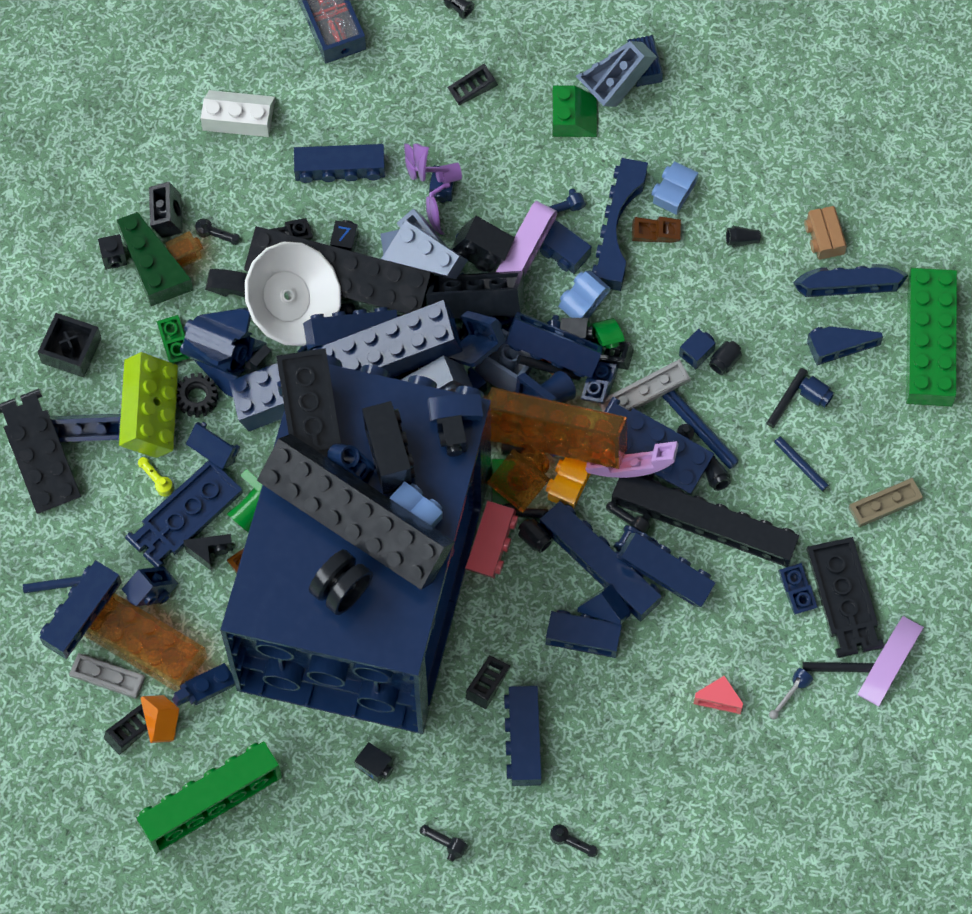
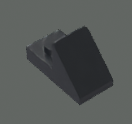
(202, 547)

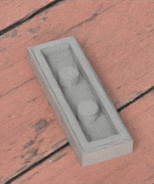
(107, 676)

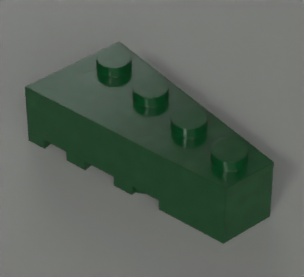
(154, 264)

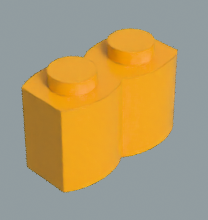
(568, 482)

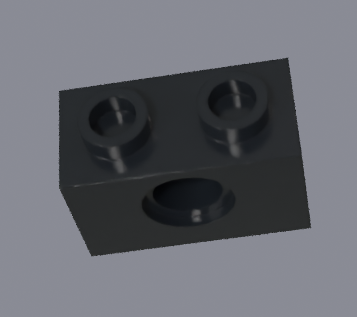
(165, 209)

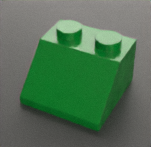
(573, 112)

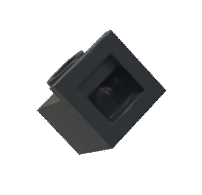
(452, 435)

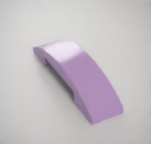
(639, 463)
(890, 661)

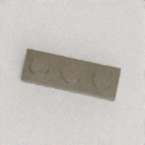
(885, 502)

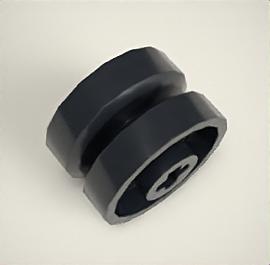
(340, 582)

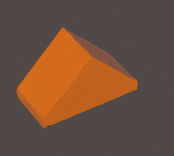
(160, 718)

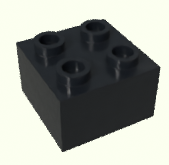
(483, 244)
(69, 345)

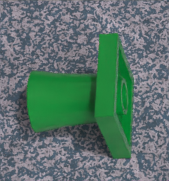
(244, 511)

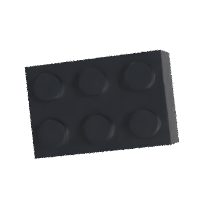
(388, 446)

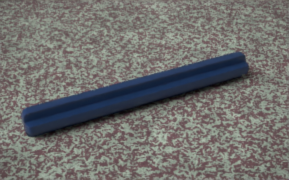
(701, 429)

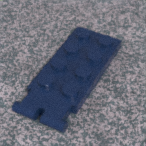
(646, 432)
(185, 513)

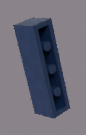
(339, 162)
(324, 330)
(553, 345)
(666, 569)
(80, 609)
(524, 736)

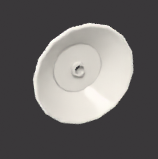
(304, 277)

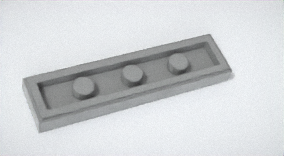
(650, 387)

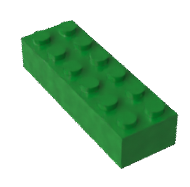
(931, 337)
(209, 797)

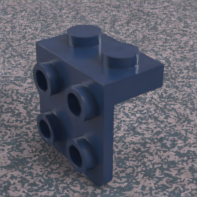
(483, 339)

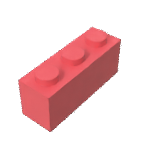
(492, 540)

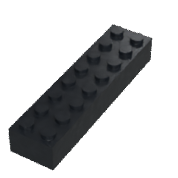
(359, 275)
(355, 511)

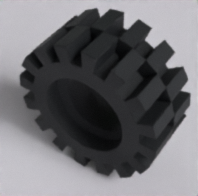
(194, 383)

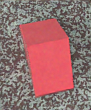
(719, 696)

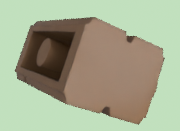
(826, 233)

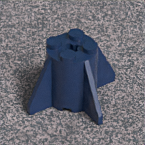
(221, 344)

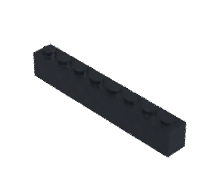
(706, 519)

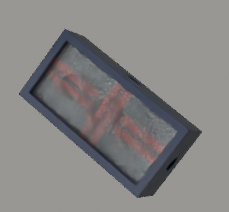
(334, 28)

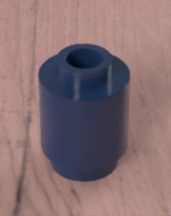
(816, 391)

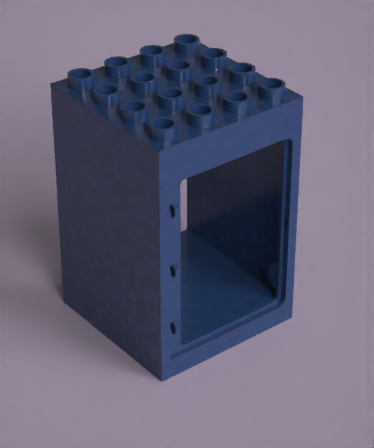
(389, 646)

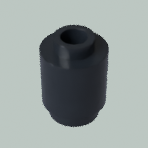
(725, 357)
(535, 535)

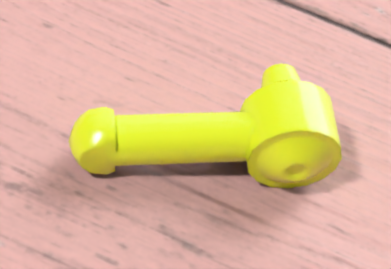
(162, 484)

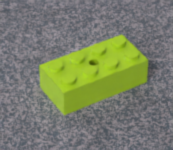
(148, 405)

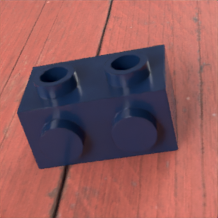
(149, 586)

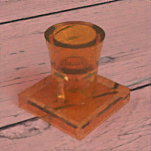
(521, 477)

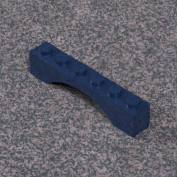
(629, 184)

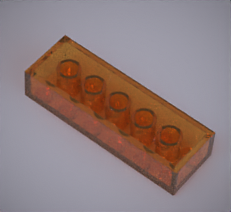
(558, 428)
(146, 643)

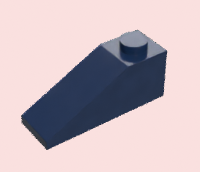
(837, 342)

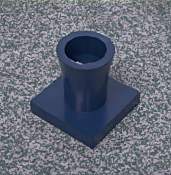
(556, 388)

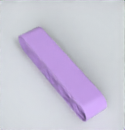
(529, 238)

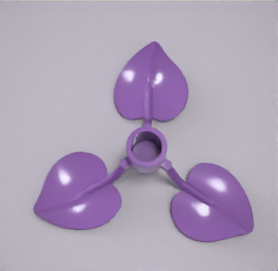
(416, 161)

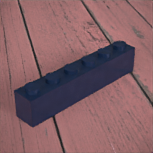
(600, 560)

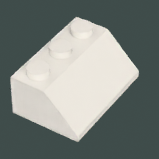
(237, 113)

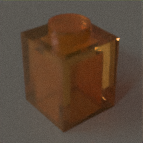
(185, 249)

